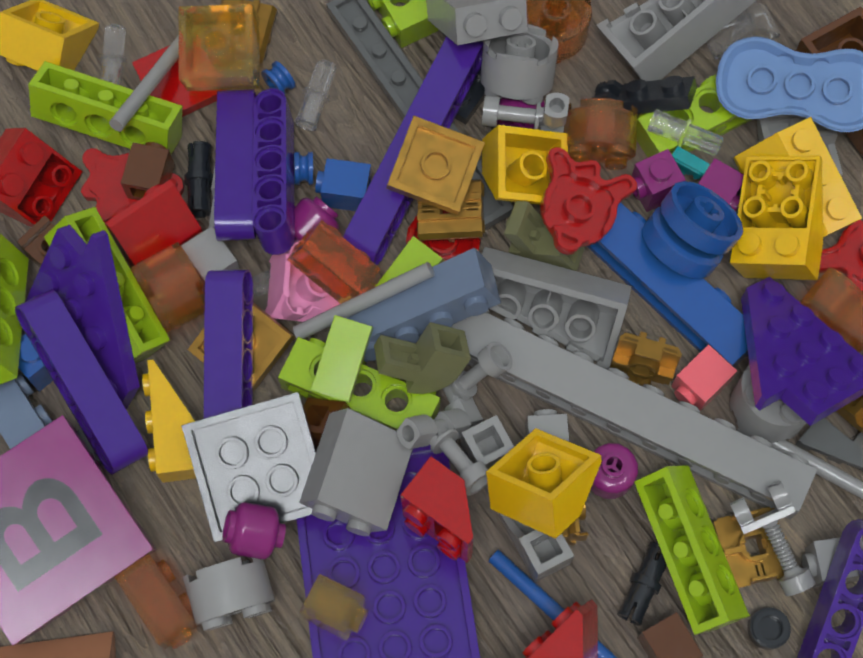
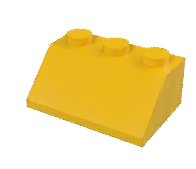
(805, 140)

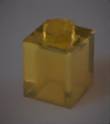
(334, 607)

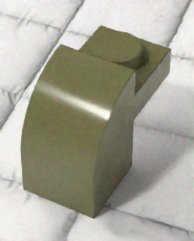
(533, 240)
(427, 364)

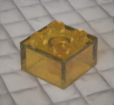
(219, 47)

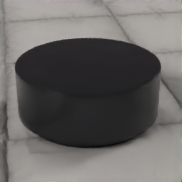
(769, 628)

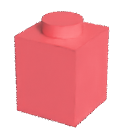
(703, 378)

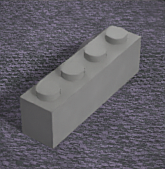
(666, 32)
(561, 303)

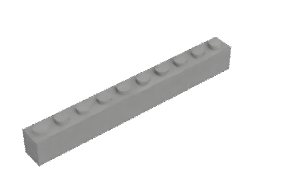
(640, 413)

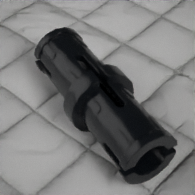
(199, 178)
(644, 585)

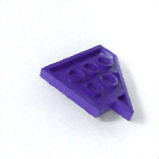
(90, 291)
(797, 355)

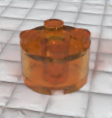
(564, 20)
(602, 132)
(171, 286)

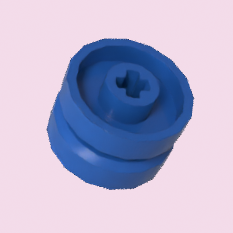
(692, 230)

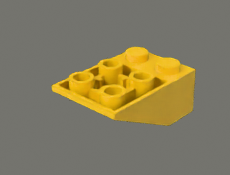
(780, 218)

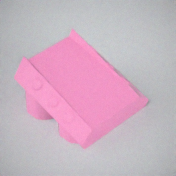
(294, 294)

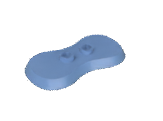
(767, 80)

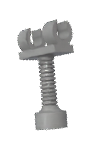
(795, 578)

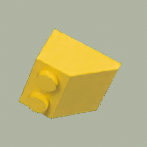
(42, 33)
(516, 162)
(543, 482)

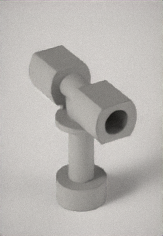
(549, 118)
(492, 361)
(442, 436)

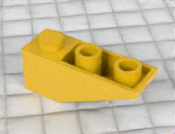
(164, 420)

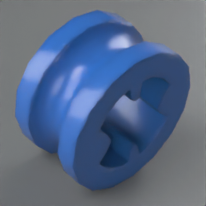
(278, 77)
(303, 168)

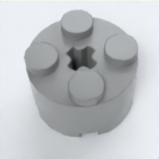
(519, 65)
(772, 423)
(229, 590)

